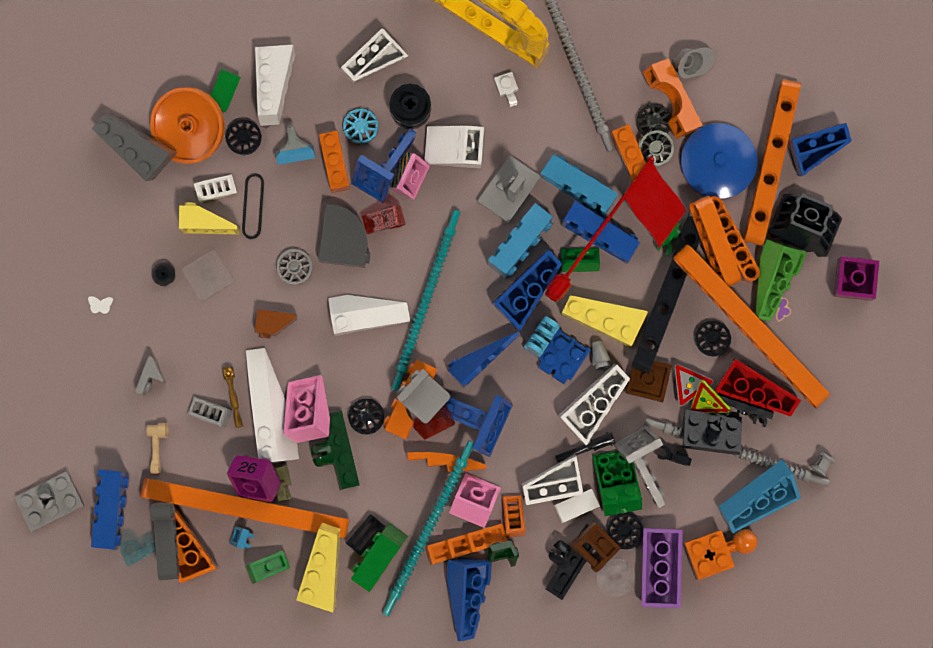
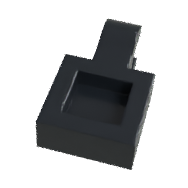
(679, 457)

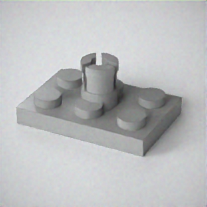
(49, 501)

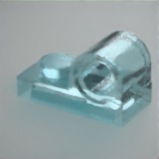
(139, 552)

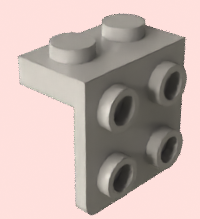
(423, 396)

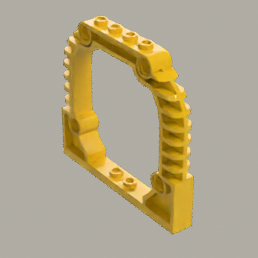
(527, 42)

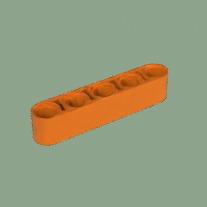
(715, 240)
(740, 245)

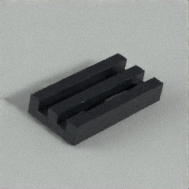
(355, 547)

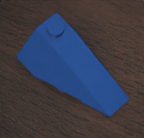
(471, 365)
(466, 586)

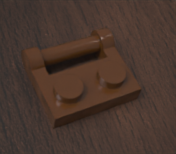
(600, 542)

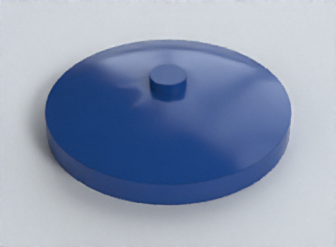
(719, 161)

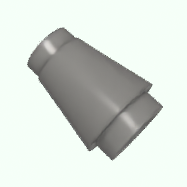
(600, 356)

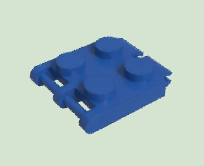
(563, 357)

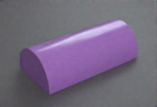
(662, 568)

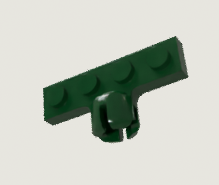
(337, 452)

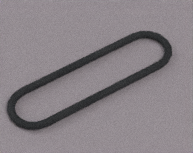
(245, 205)

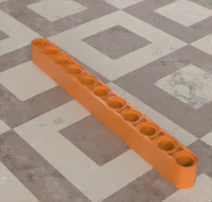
(751, 326)
(240, 506)

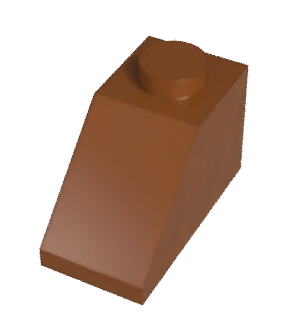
(272, 322)

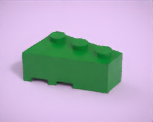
(378, 557)

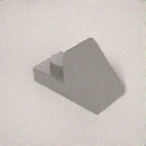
(150, 371)

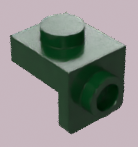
(501, 551)

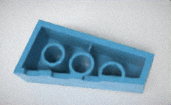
(579, 185)
(520, 240)
(760, 497)

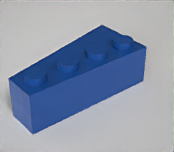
(611, 239)
(109, 509)

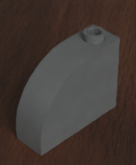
(343, 238)

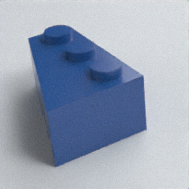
(817, 146)

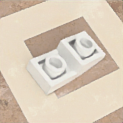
(576, 506)

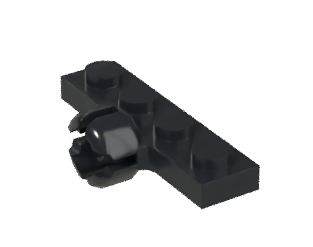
(569, 566)

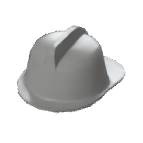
(694, 61)

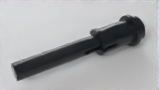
(595, 444)

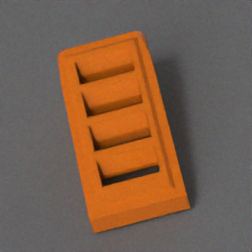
(518, 531)

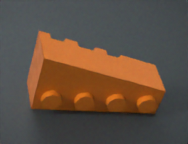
(192, 556)

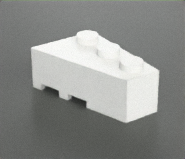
(373, 56)

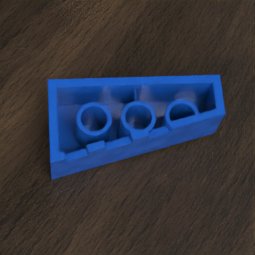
(524, 293)

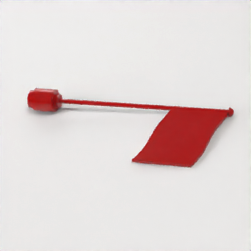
(652, 205)

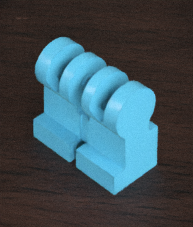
(546, 329)

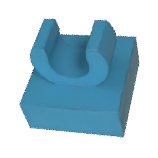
(239, 537)

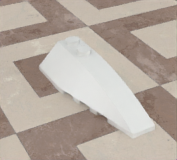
(268, 409)

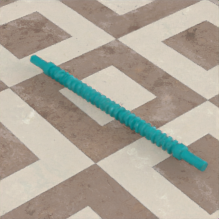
(449, 233)
(461, 462)

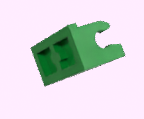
(224, 89)

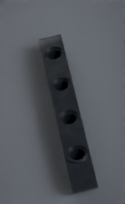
(667, 297)

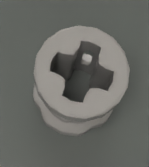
(823, 464)

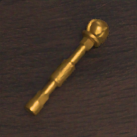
(228, 373)

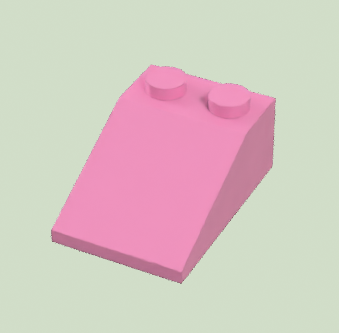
(306, 410)

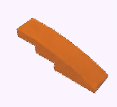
(439, 459)
(465, 544)

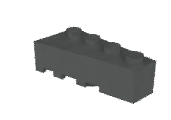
(134, 146)

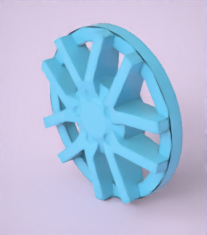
(360, 126)

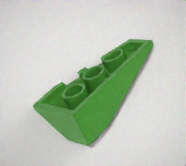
(776, 270)

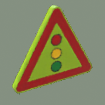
(708, 401)

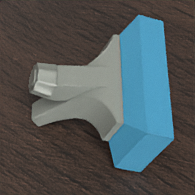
(294, 149)

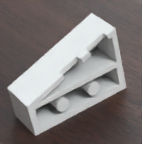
(554, 483)

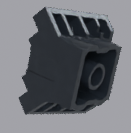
(805, 223)

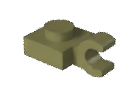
(283, 474)

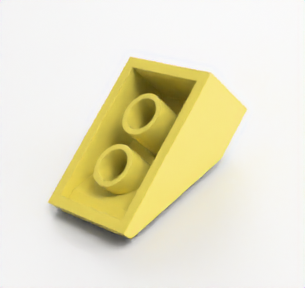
(198, 220)

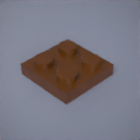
(651, 385)

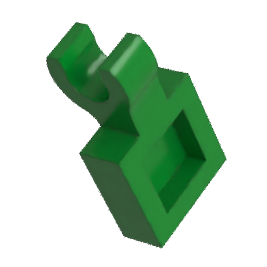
(673, 235)

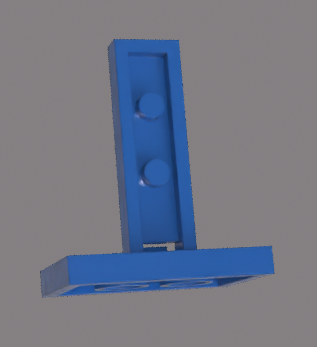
(377, 179)
(488, 424)

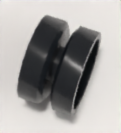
(410, 95)

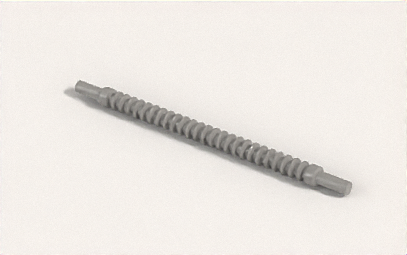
(580, 73)
(806, 475)

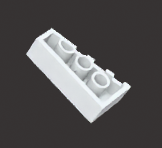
(272, 80)
(589, 408)

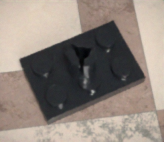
(712, 432)

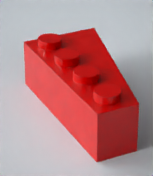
(753, 388)

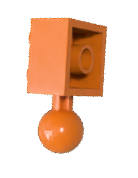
(743, 542)

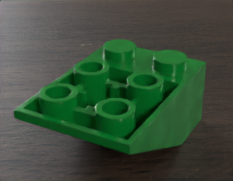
(617, 484)

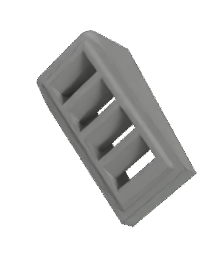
(224, 418)

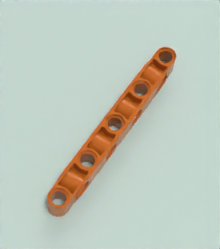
(772, 162)

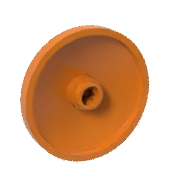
(188, 124)

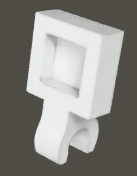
(507, 86)

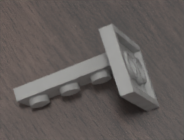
(509, 189)
(633, 449)

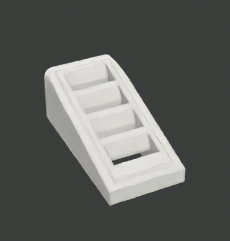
(198, 187)

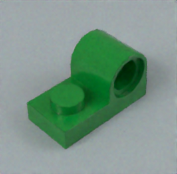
(267, 567)

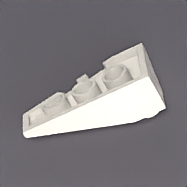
(360, 313)

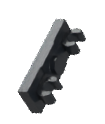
(745, 408)

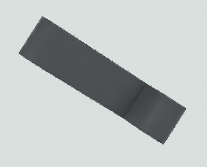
(165, 540)

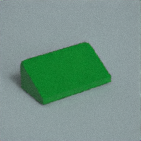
(589, 262)

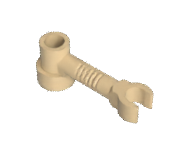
(156, 432)

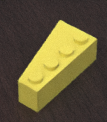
(608, 319)
(321, 573)

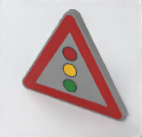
(687, 383)

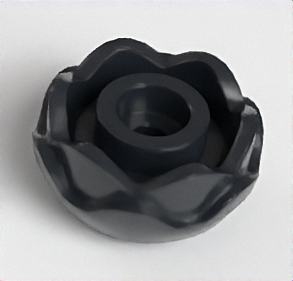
(169, 275)

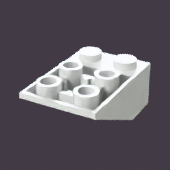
(454, 146)

